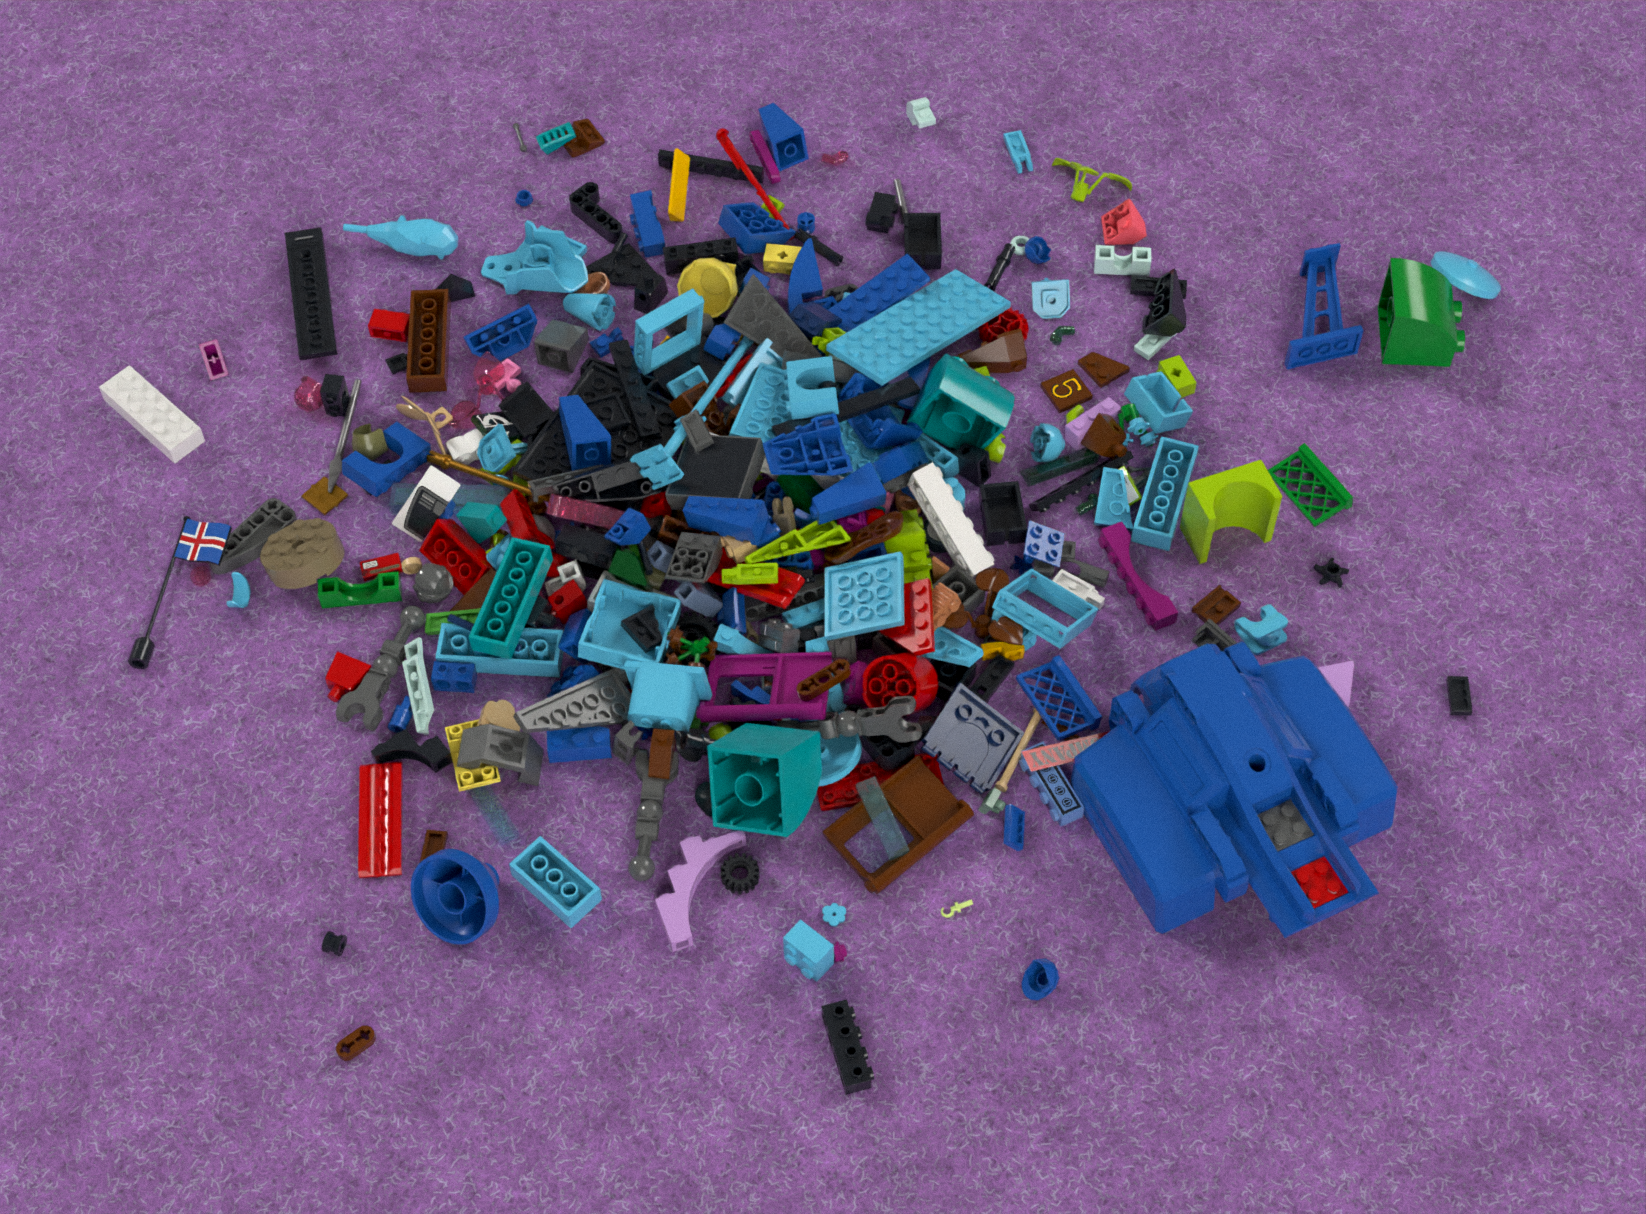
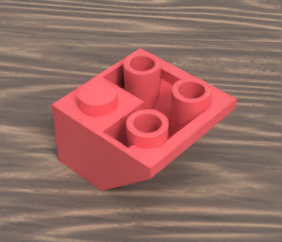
(1123, 225)

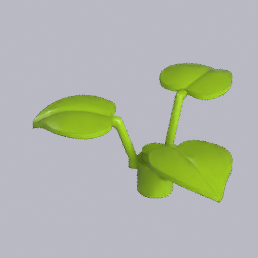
(1080, 188)

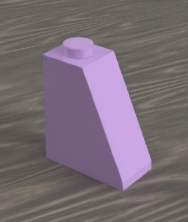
(1340, 678)

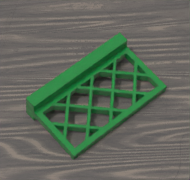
(1325, 479)

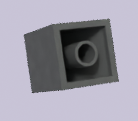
(561, 345)

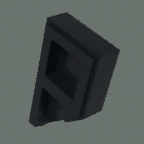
(397, 363)

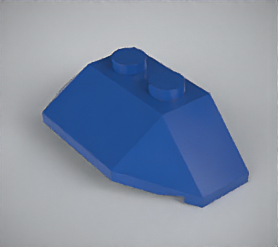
(505, 335)

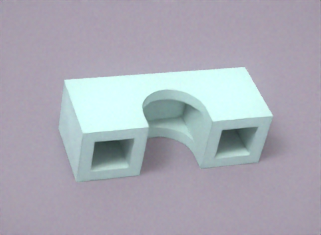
(1135, 264)

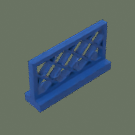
(1074, 692)

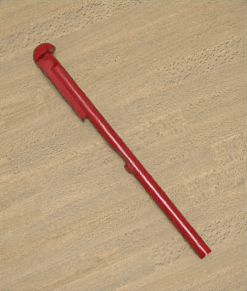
(738, 161)

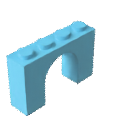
(806, 402)

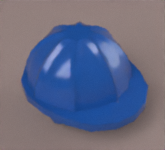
(1040, 979)

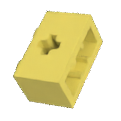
(780, 258)

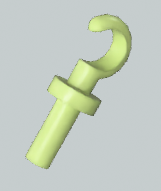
(957, 907)

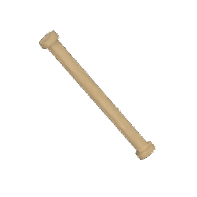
(1002, 784)

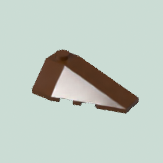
(1000, 356)
(686, 402)

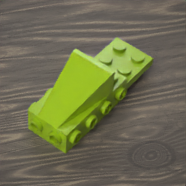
(913, 547)

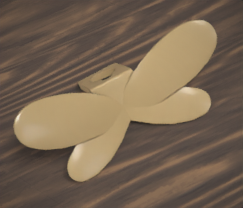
(415, 412)

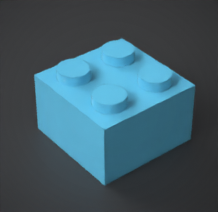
(808, 951)

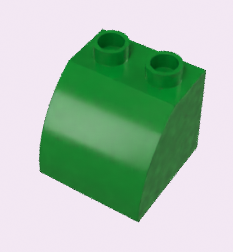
(1418, 316)

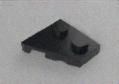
(643, 629)

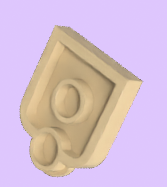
(499, 714)

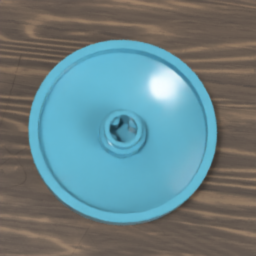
(1466, 274)
(838, 757)

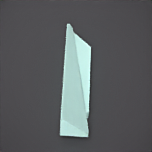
(418, 685)

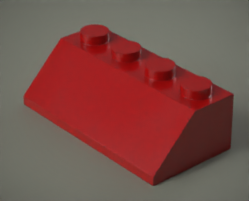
(458, 552)

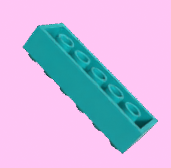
(511, 598)

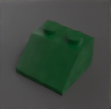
(629, 570)

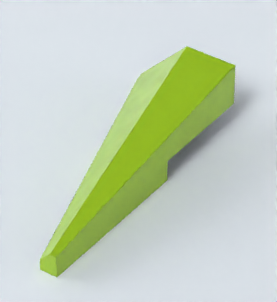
(806, 539)

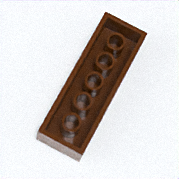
(428, 341)

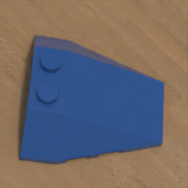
(809, 450)

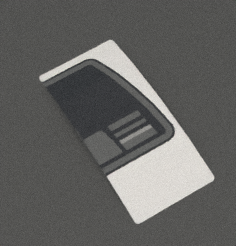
(426, 503)

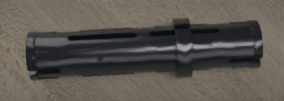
(819, 247)
(1002, 262)

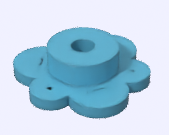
(829, 911)

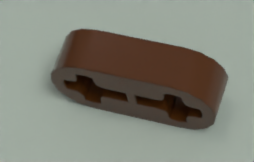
(355, 1043)

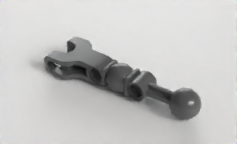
(376, 682)
(866, 722)
(648, 814)

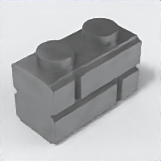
(779, 636)

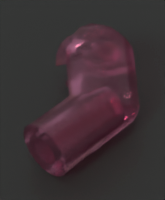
(835, 159)

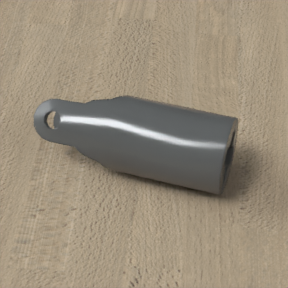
(1091, 573)

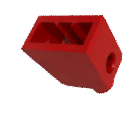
(567, 601)
(345, 675)

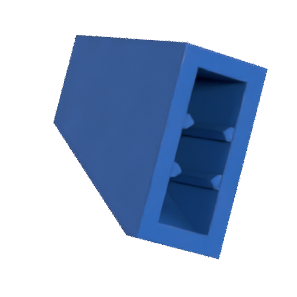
(573, 633)

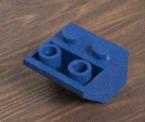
(573, 676)

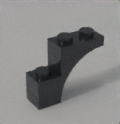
(403, 746)

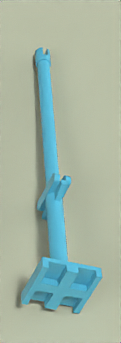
(657, 461)

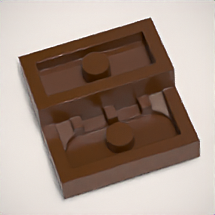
(586, 140)

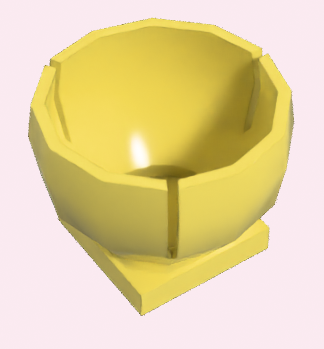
(712, 281)

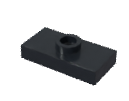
(1459, 695)

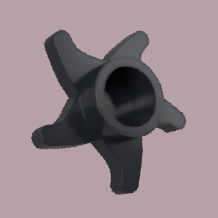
(1331, 572)

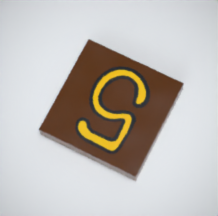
(1066, 391)

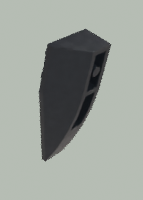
(608, 483)

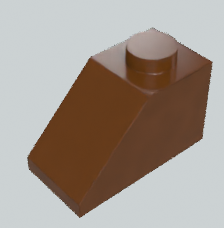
(661, 753)

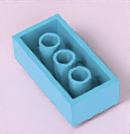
(555, 882)

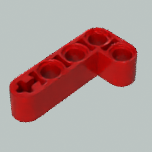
(521, 519)

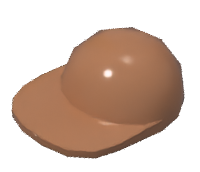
(597, 284)
(904, 502)

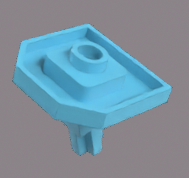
(1050, 298)
(496, 450)

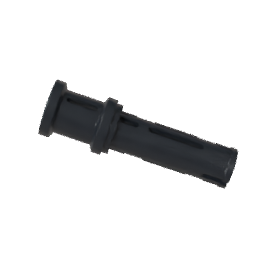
(695, 741)

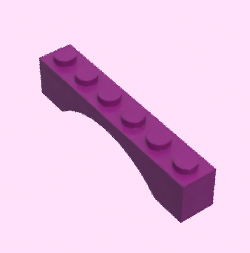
(1157, 607)

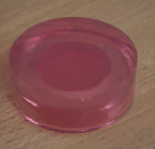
(200, 576)

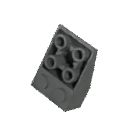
(695, 557)

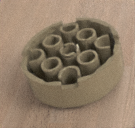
(302, 553)

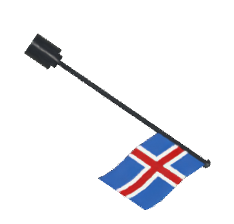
(196, 543)

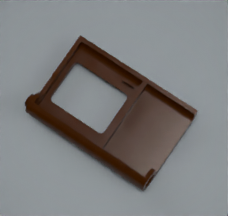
(919, 805)

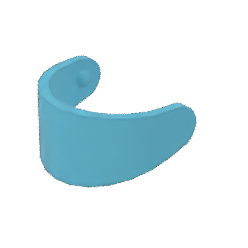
(241, 591)

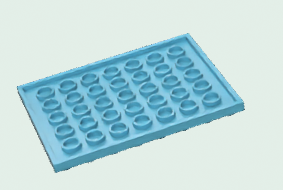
(767, 407)

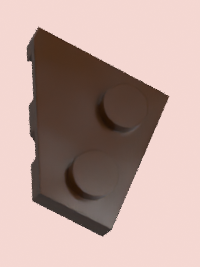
(1102, 369)

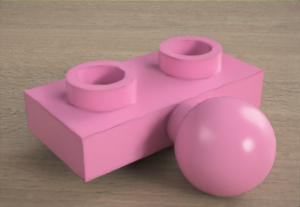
(511, 371)

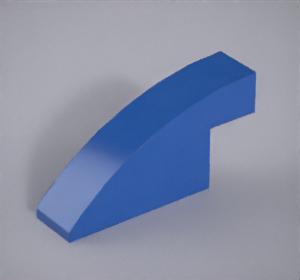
(804, 277)

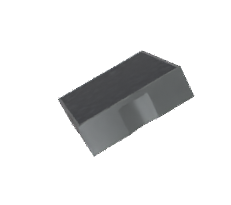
(719, 470)

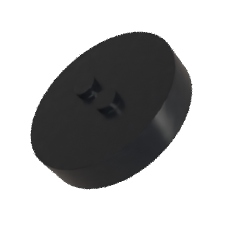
(696, 356)

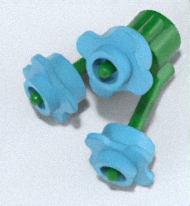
(1137, 425)

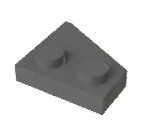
(840, 647)

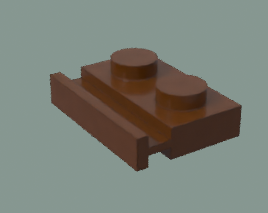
(1216, 606)

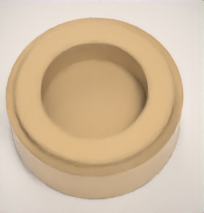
(411, 565)

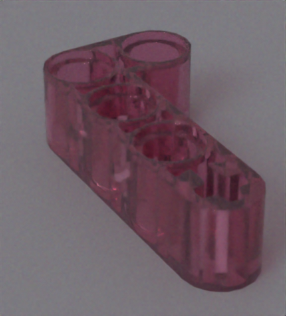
(583, 511)

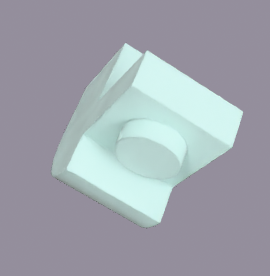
(920, 113)

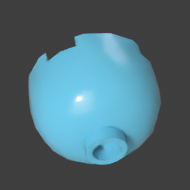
(1049, 440)

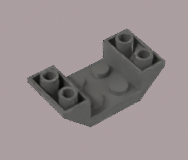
(501, 749)

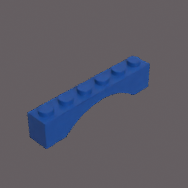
(723, 336)

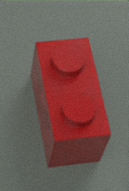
(389, 325)

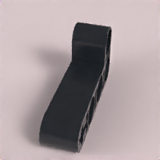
(584, 206)
(885, 752)

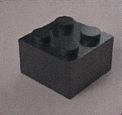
(950, 675)

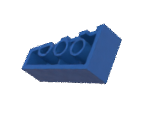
(727, 516)

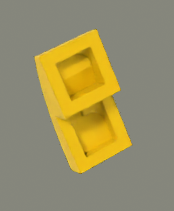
(1009, 651)

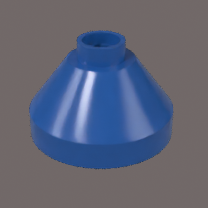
(455, 895)

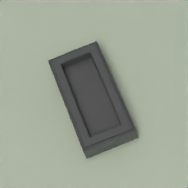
(696, 430)

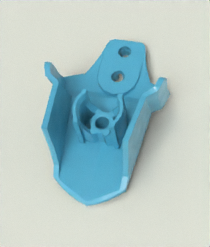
(539, 264)

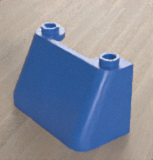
(878, 427)

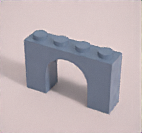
(693, 595)

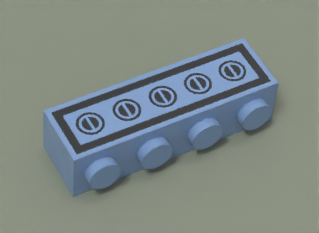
(1054, 791)

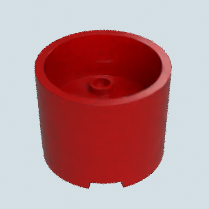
(912, 676)

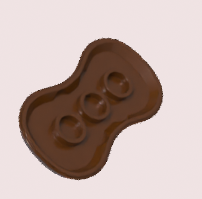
(876, 532)

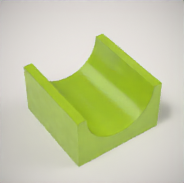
(1230, 498)

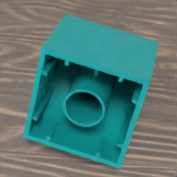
(961, 405)
(764, 778)

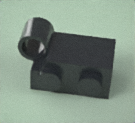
(881, 213)

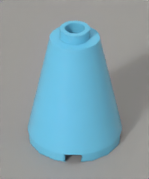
(591, 308)

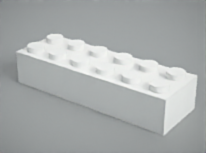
(152, 414)
(949, 520)

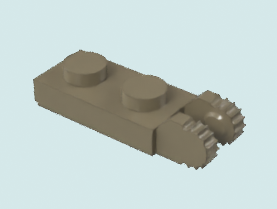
(784, 521)

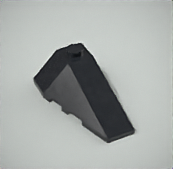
(1167, 310)

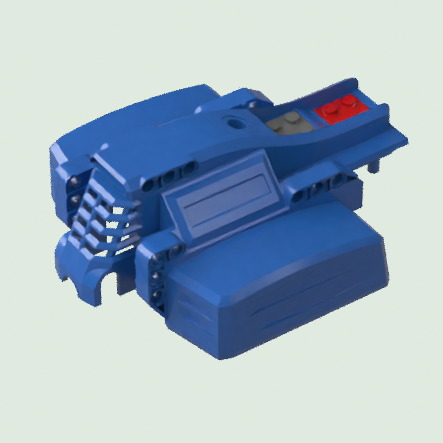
(1235, 784)

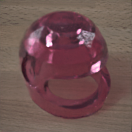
(308, 395)

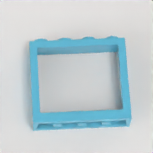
(651, 359)
(1035, 620)

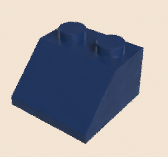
(813, 319)

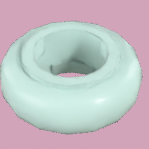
(1016, 240)

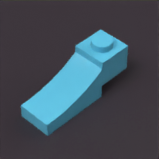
(733, 643)

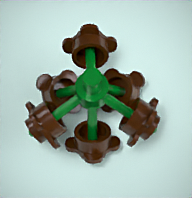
(683, 648)

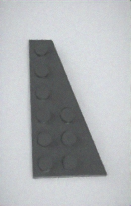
(761, 317)
(589, 704)

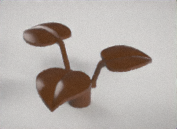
(1005, 629)

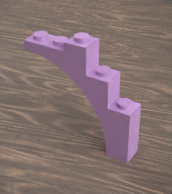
(698, 859)

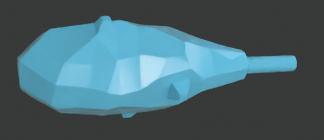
(412, 237)

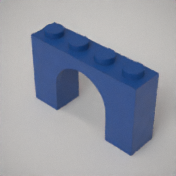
(379, 477)

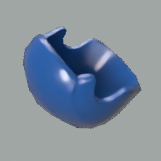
(1037, 250)

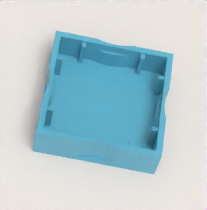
(608, 642)

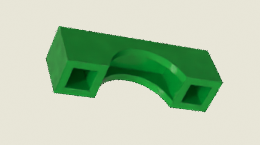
(338, 593)

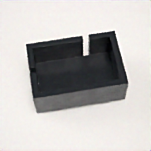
(923, 239)
(1002, 513)

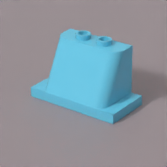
(665, 694)

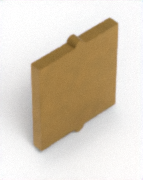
(320, 497)

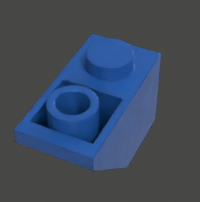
(629, 528)

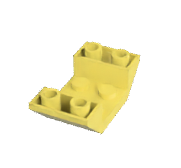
(467, 778)

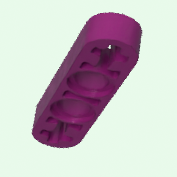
(765, 157)

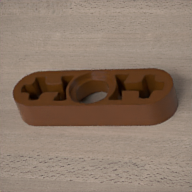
(833, 668)

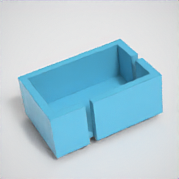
(1156, 401)

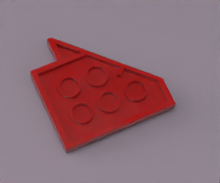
(918, 631)

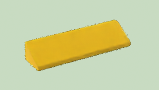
(678, 187)

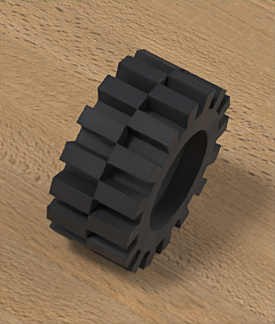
(740, 862)

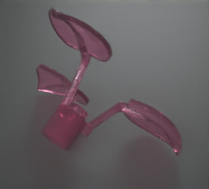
(485, 374)

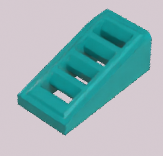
(551, 134)

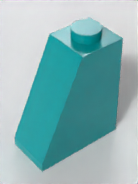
(481, 520)

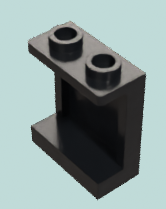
(525, 408)

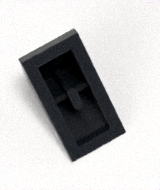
(457, 287)

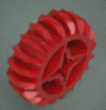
(1004, 322)

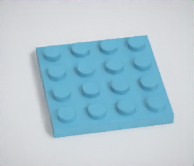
(864, 596)

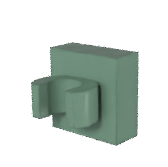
(992, 802)

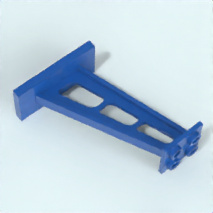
(1338, 341)

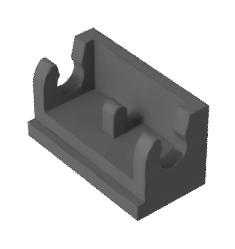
(1212, 633)
(624, 743)

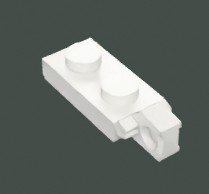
(1080, 588)

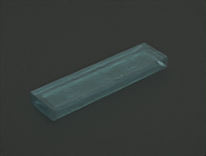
(494, 814)
(882, 818)

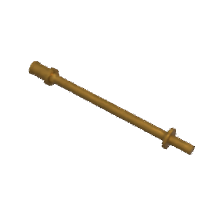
(446, 462)

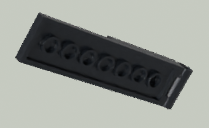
(310, 293)

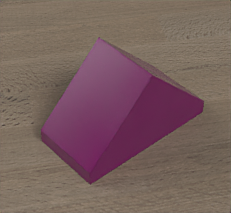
(213, 359)

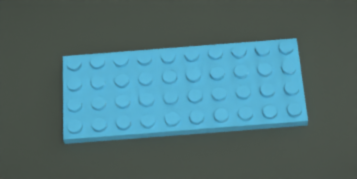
(918, 327)

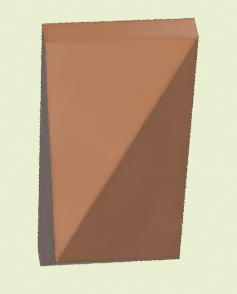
(938, 569)

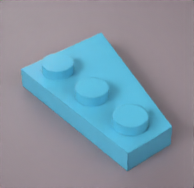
(1112, 500)
(954, 649)

